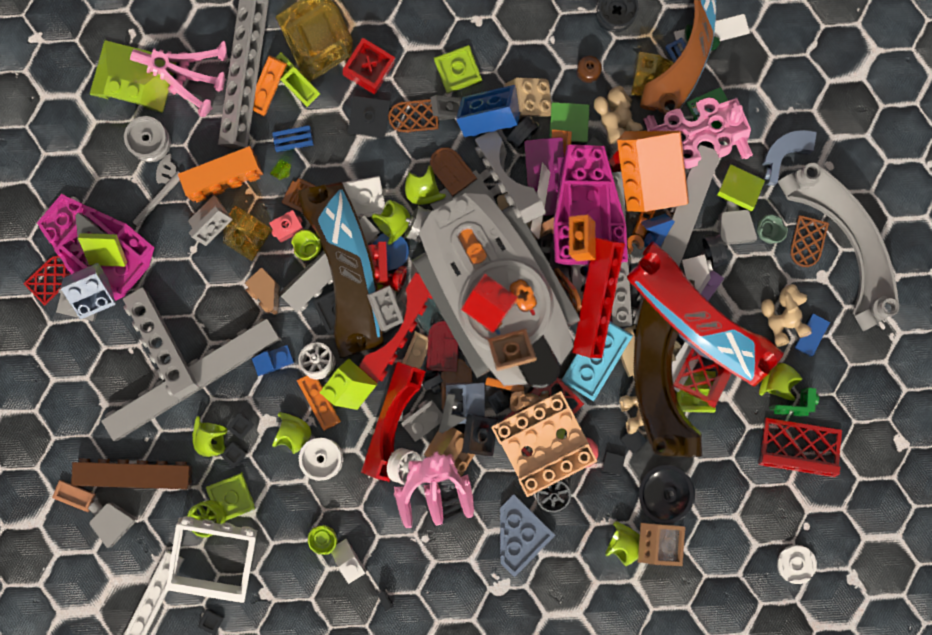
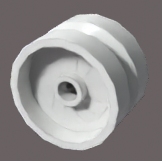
(332, 459)

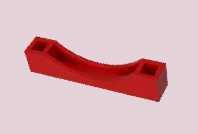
(377, 362)
(403, 386)

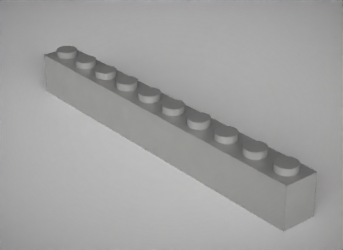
(685, 216)
(205, 371)

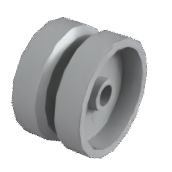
(137, 143)

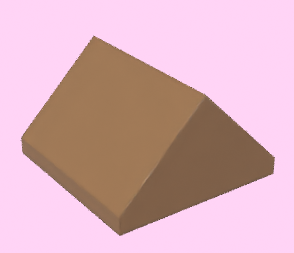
(511, 349)

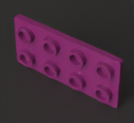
(552, 155)

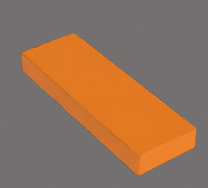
(268, 84)
(320, 405)

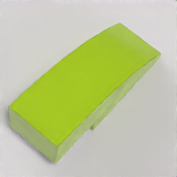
(298, 82)

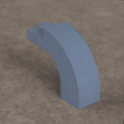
(795, 141)

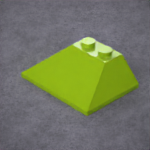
(127, 79)

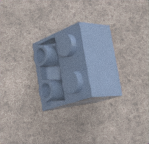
(88, 291)
(470, 398)

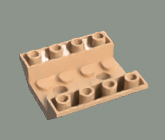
(551, 457)

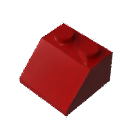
(489, 303)

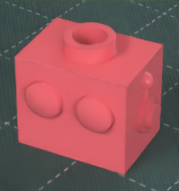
(283, 234)

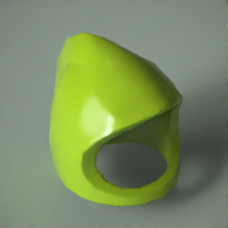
(422, 189)
(392, 220)
(780, 381)
(292, 432)
(202, 437)
(624, 544)

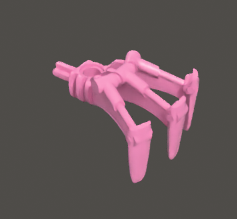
(183, 72)
(432, 471)

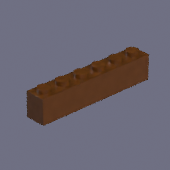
(131, 475)

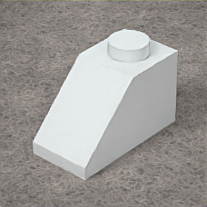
(698, 270)
(348, 561)

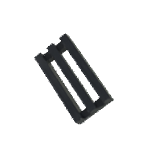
(448, 511)

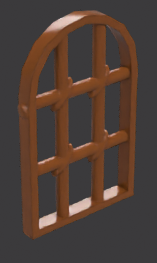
(575, 296)

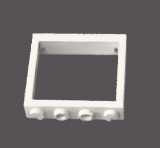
(203, 587)

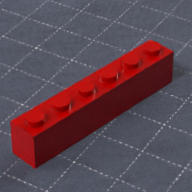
(598, 298)

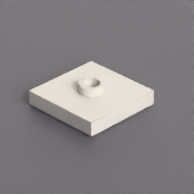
(366, 195)

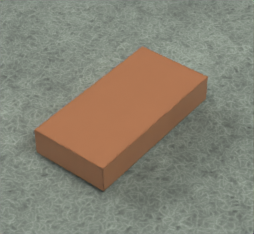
(74, 495)

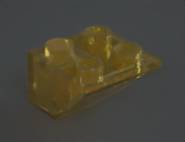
(647, 69)
(245, 233)

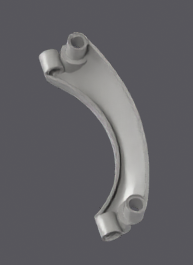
(876, 272)

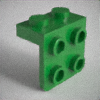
(808, 400)

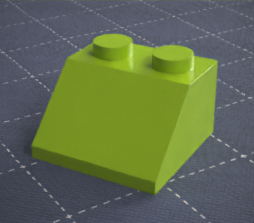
(348, 386)

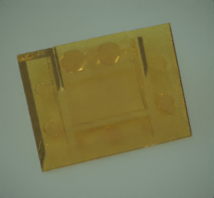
(316, 36)

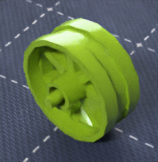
(208, 515)

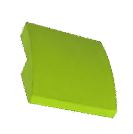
(691, 403)

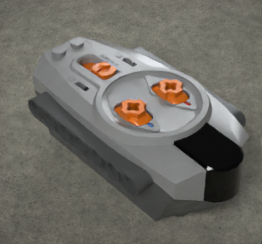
(479, 239)

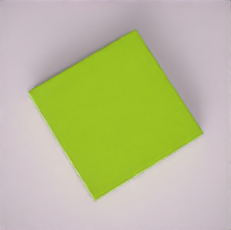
(457, 69)
(741, 187)
(102, 249)
(232, 496)

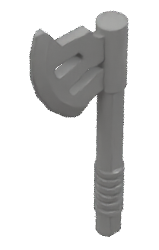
(170, 183)

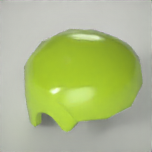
(306, 245)
(322, 539)

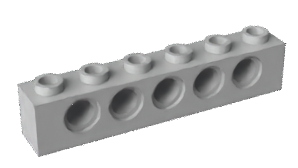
(185, 382)

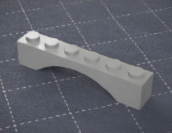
(523, 198)

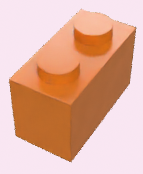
(582, 238)

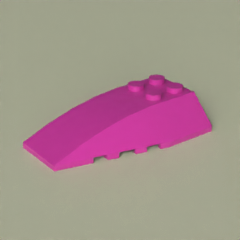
(61, 231)

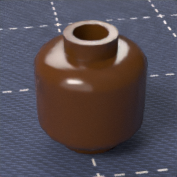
(589, 69)

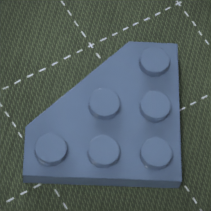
(520, 535)

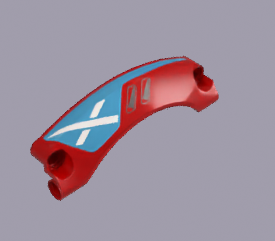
(698, 321)

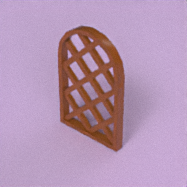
(422, 128)
(807, 246)

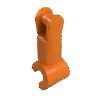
(639, 232)

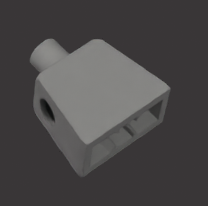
(736, 225)
(110, 522)

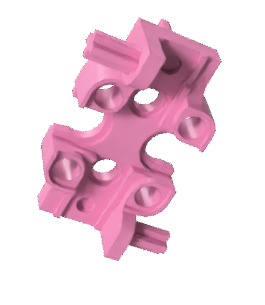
(734, 129)

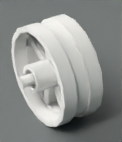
(316, 360)
(398, 464)

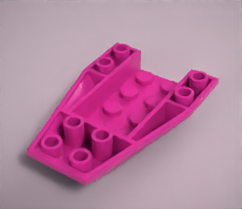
(587, 190)

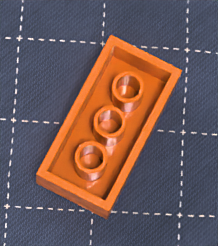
(221, 174)

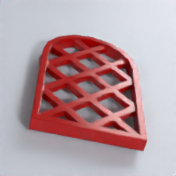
(45, 274)

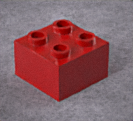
(368, 66)

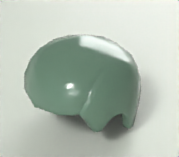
(771, 229)

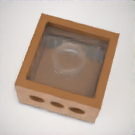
(661, 544)

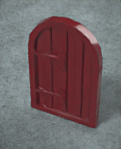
(442, 349)

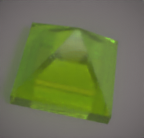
(281, 170)

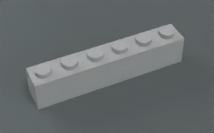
(318, 274)

